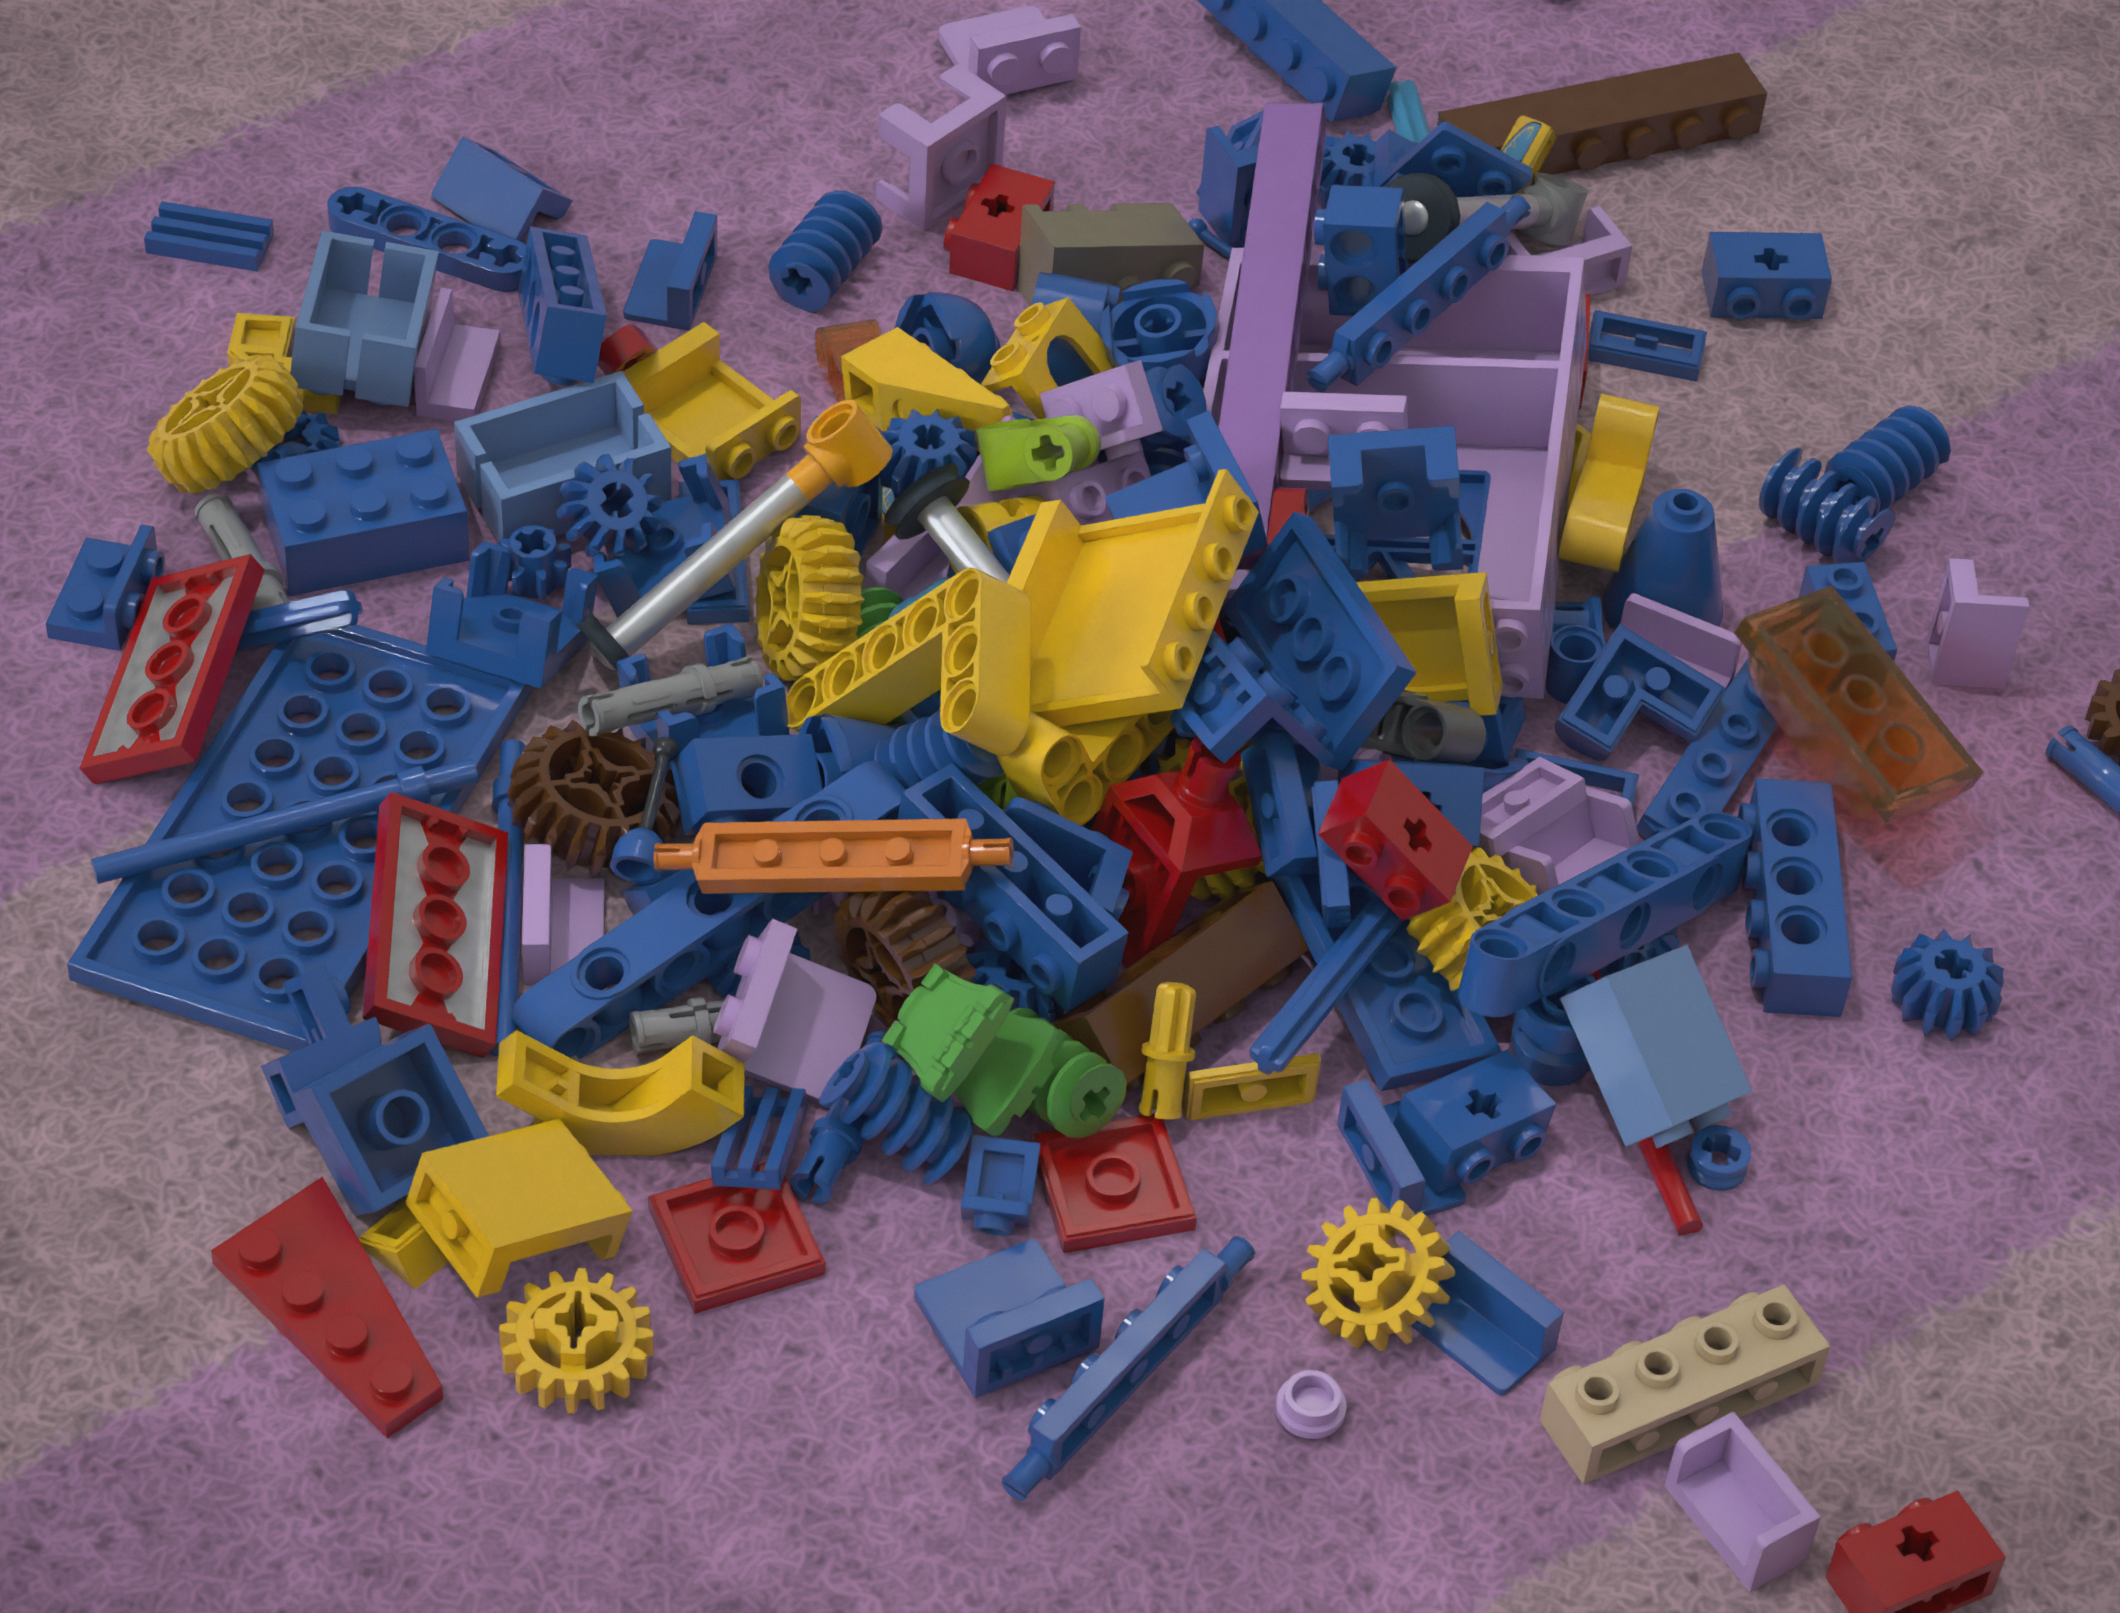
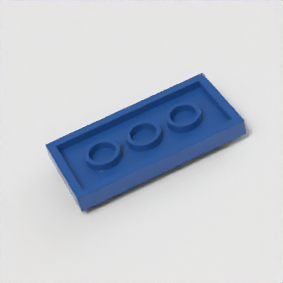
(1320, 636)
(1397, 1007)

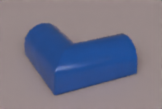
(1631, 679)

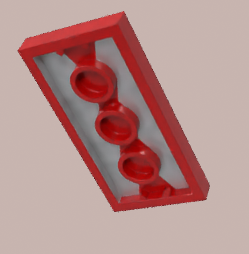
(172, 670)
(436, 924)

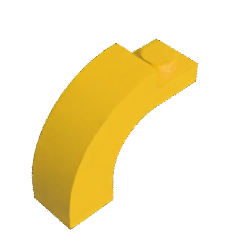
(626, 1110)

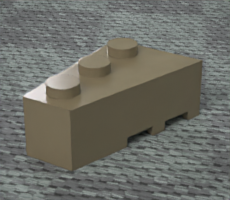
(1108, 247)

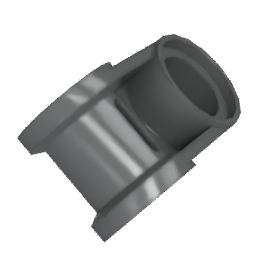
(1429, 730)

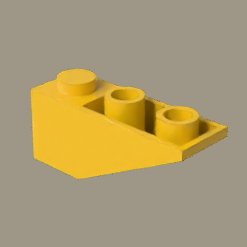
(902, 374)

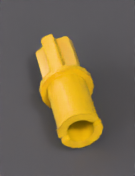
(1168, 1051)

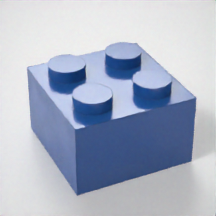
(385, 1113)

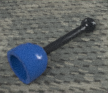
(635, 850)

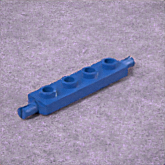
(1420, 295)
(1714, 759)
(1138, 1349)

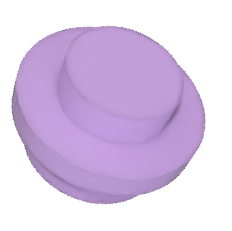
(1311, 1405)

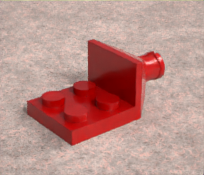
(1178, 831)

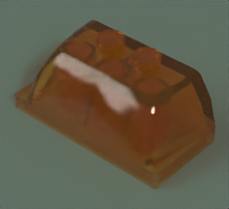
(1852, 710)

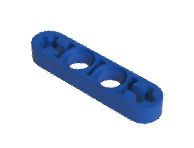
(489, 262)

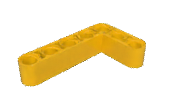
(958, 638)

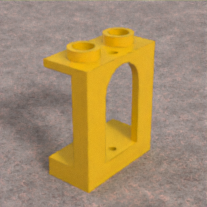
(1024, 357)

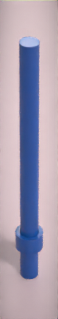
(411, 782)
(510, 952)

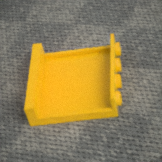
(1127, 603)

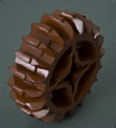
(583, 791)
(894, 943)

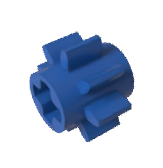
(537, 561)

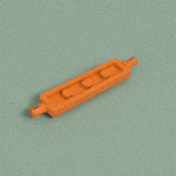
(834, 856)

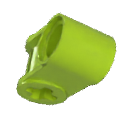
(1031, 451)

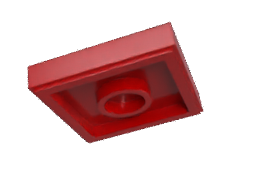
(1114, 1184)
(734, 1240)

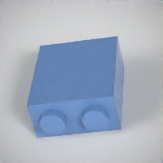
(1657, 1048)

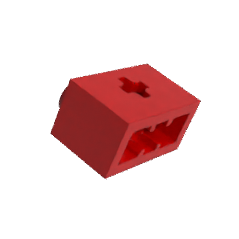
(987, 234)
(1395, 840)
(1918, 1562)

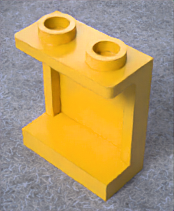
(711, 407)
(1445, 634)
(515, 1200)

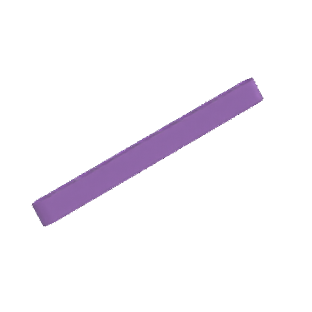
(1272, 295)

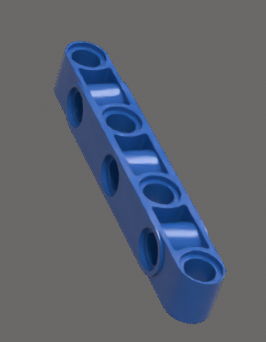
(1603, 914)
(679, 938)

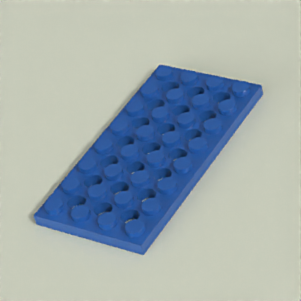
(232, 772)

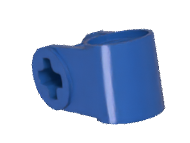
(1574, 646)

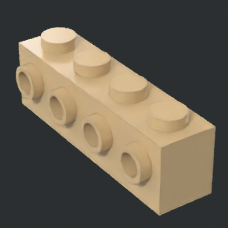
(1682, 1381)

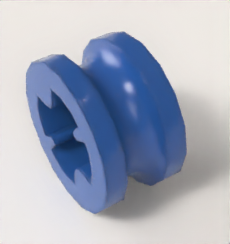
(1722, 1140)

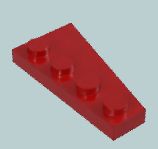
(329, 1301)

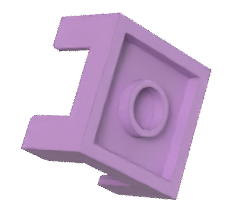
(944, 153)

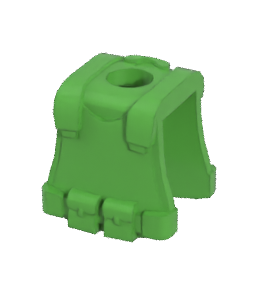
(971, 1045)

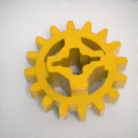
(1378, 1274)
(607, 1354)

